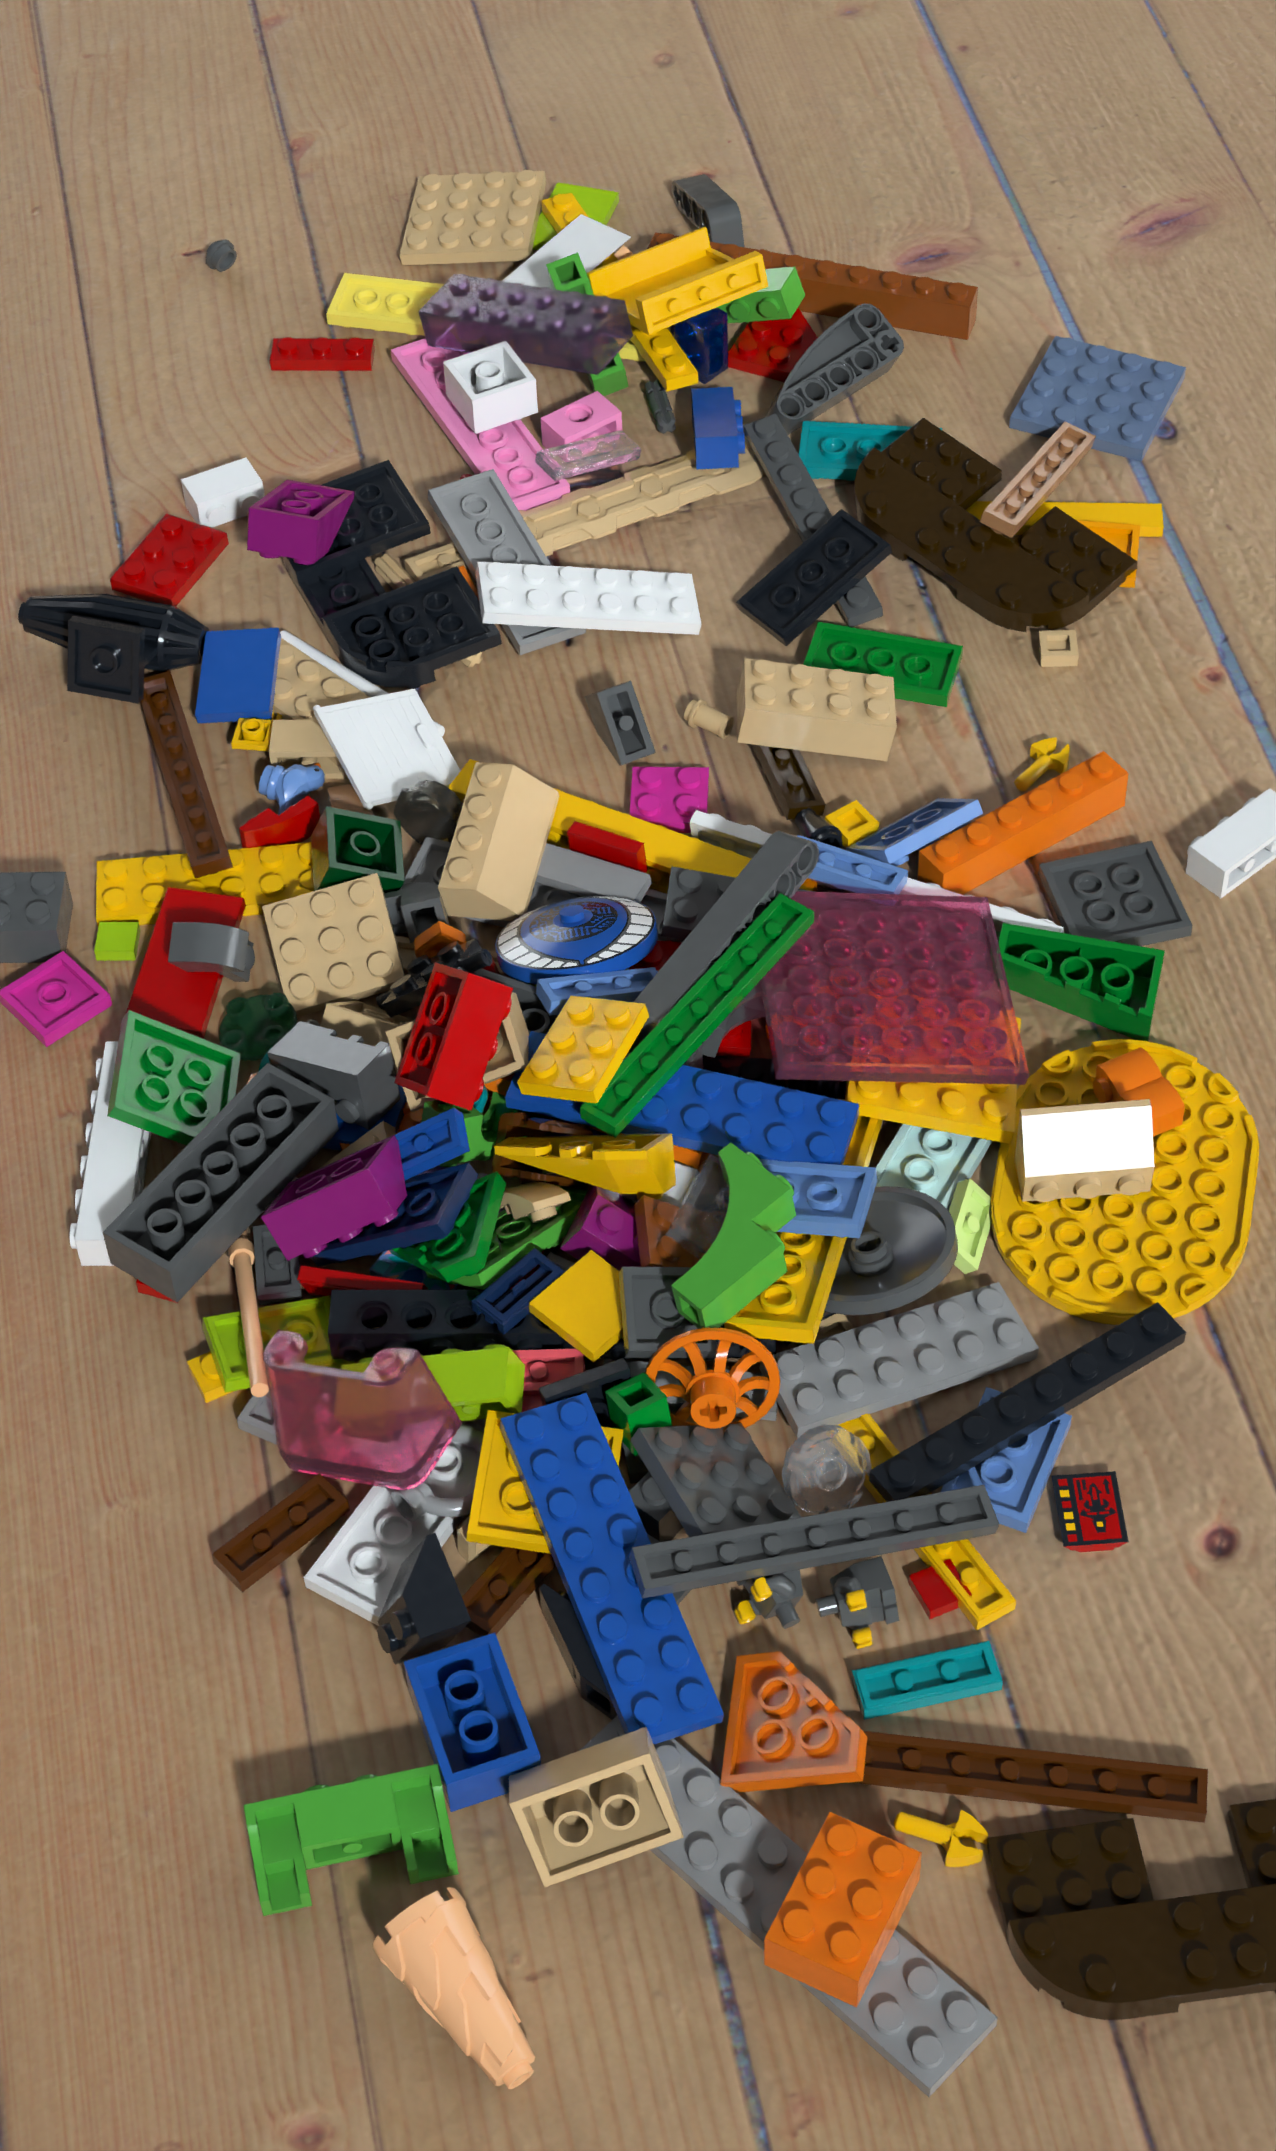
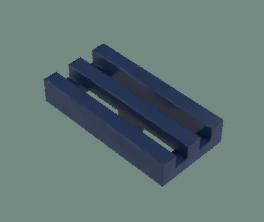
(516, 1304)

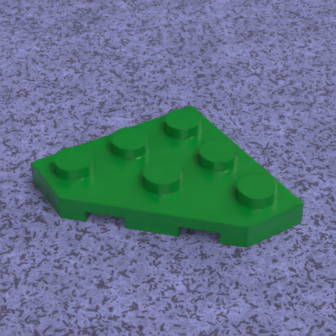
(469, 1242)

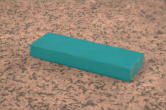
(926, 1680)

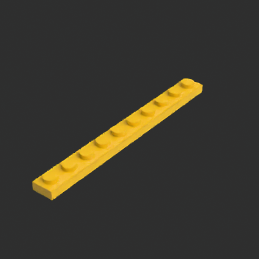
(657, 349)

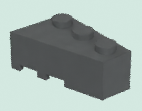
(347, 1070)

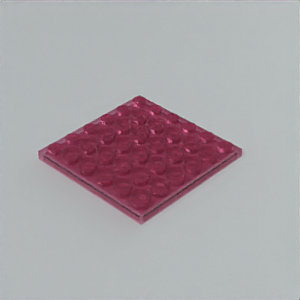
(894, 993)

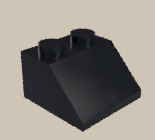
(422, 1606)

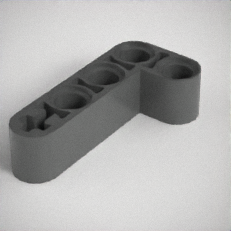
(709, 207)

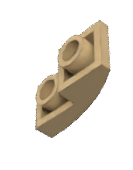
(534, 1199)

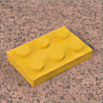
(583, 1049)

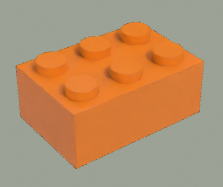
(842, 1909)

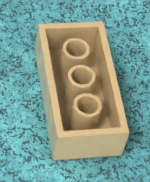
(815, 709)

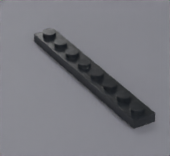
(1028, 1405)

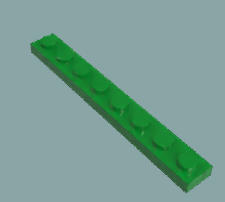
(698, 1014)

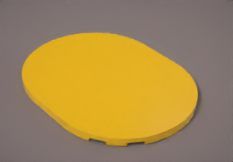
(1130, 1251)

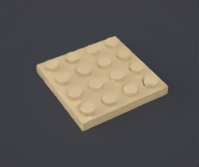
(473, 218)

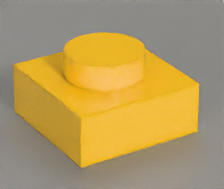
(853, 822)
(206, 1377)

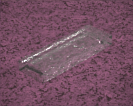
(588, 455)

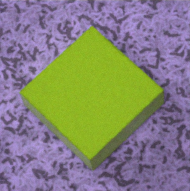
(117, 941)

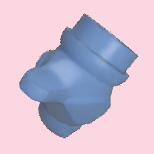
(290, 784)

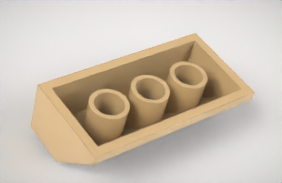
(497, 843)

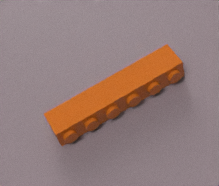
(1025, 826)

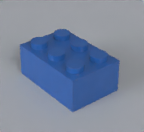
(471, 1719)

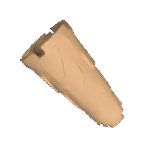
(456, 1983)

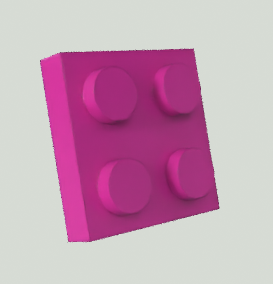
(669, 795)
(55, 998)

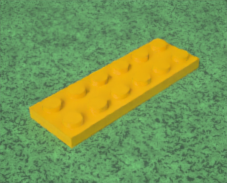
(261, 875)

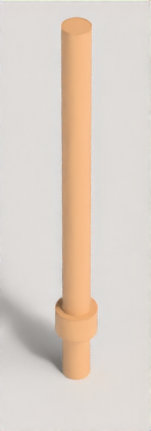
(242, 1258)

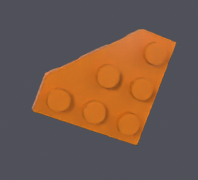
(786, 1730)

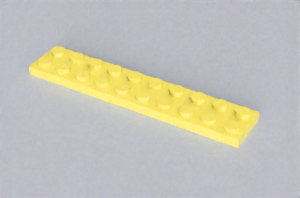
(394, 306)

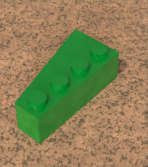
(1085, 976)

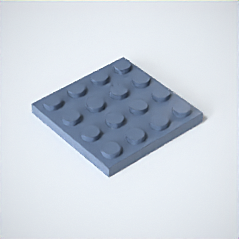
(1101, 392)

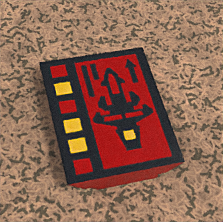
(1090, 1511)

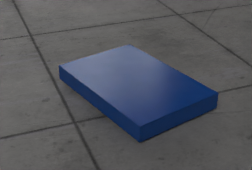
(238, 675)

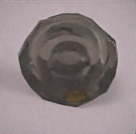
(428, 811)

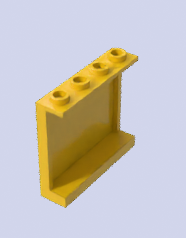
(678, 280)

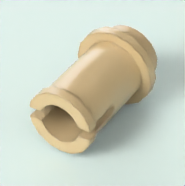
(712, 720)

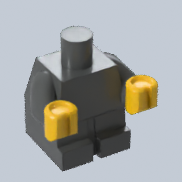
(771, 1597)
(860, 1598)

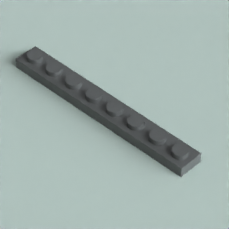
(804, 505)
(812, 1541)

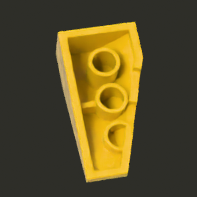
(620, 1164)

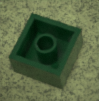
(355, 846)

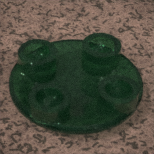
(256, 1024)

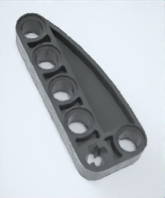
(849, 353)

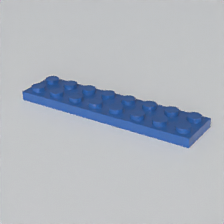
(714, 1108)
(590, 1531)

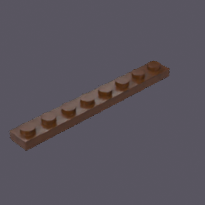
(184, 777)
(1036, 1776)

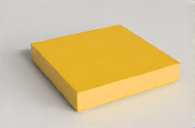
(584, 1306)

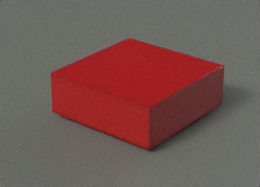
(933, 1592)

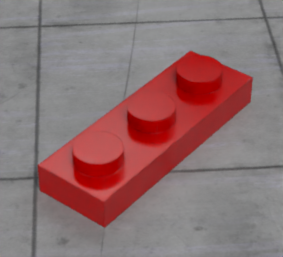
(322, 354)

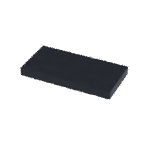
(814, 577)

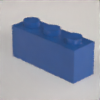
(717, 428)

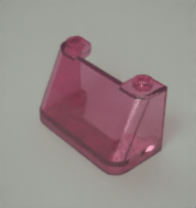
(358, 1425)

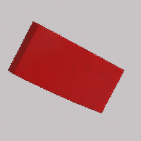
(287, 828)

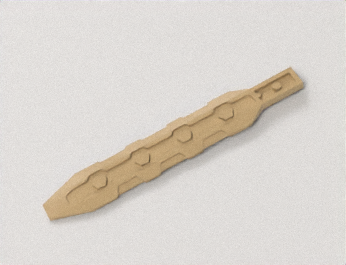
(611, 505)

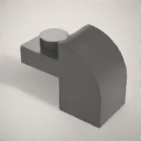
(415, 908)
(212, 949)

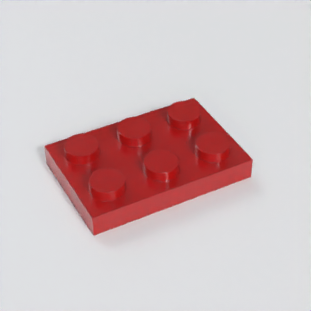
(169, 561)

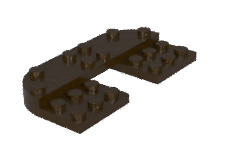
(918, 504)
(1099, 1942)

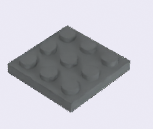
(1116, 896)
(713, 1477)

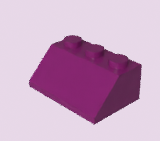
(338, 1200)
(605, 1226)

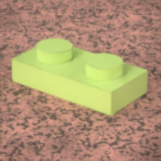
(972, 1222)

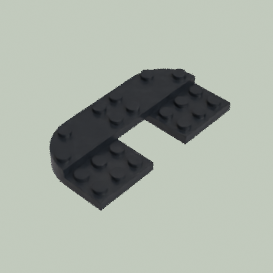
(396, 634)

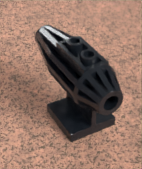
(114, 640)

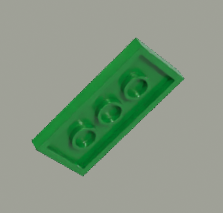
(920, 667)

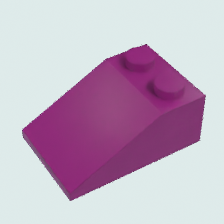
(297, 521)

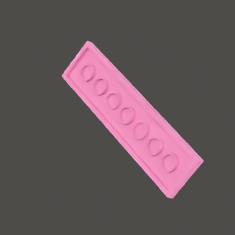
(505, 448)

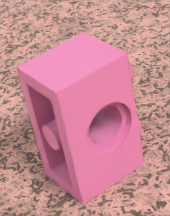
(580, 420)

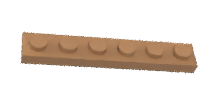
(1037, 480)

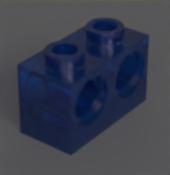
(705, 342)

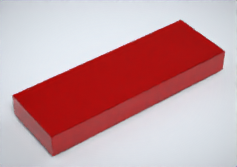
(322, 1281)

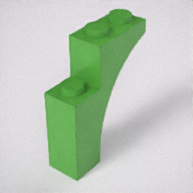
(746, 1250)

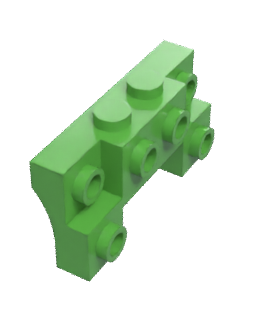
(348, 1824)

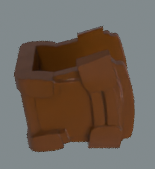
(524, 1126)

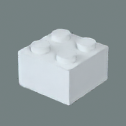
(490, 387)

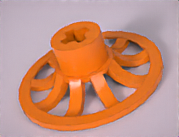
(715, 1393)

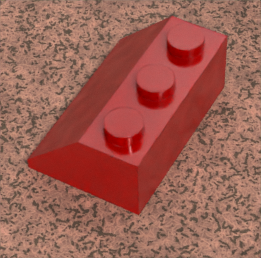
(454, 1036)

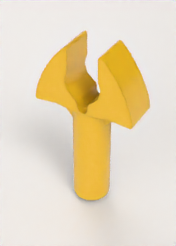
(1043, 762)
(947, 1835)

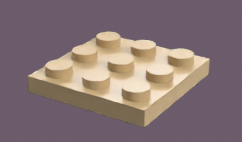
(334, 944)

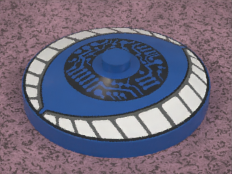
(576, 938)

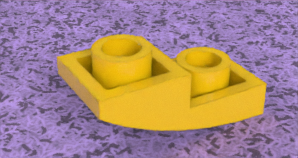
(253, 733)

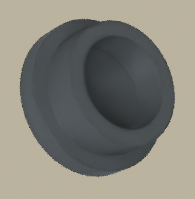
(221, 255)

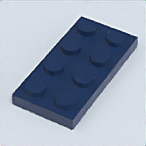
(423, 1216)

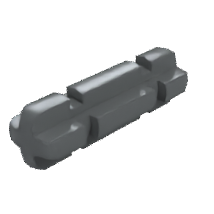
(660, 407)

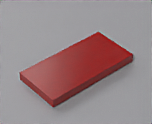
(167, 991)

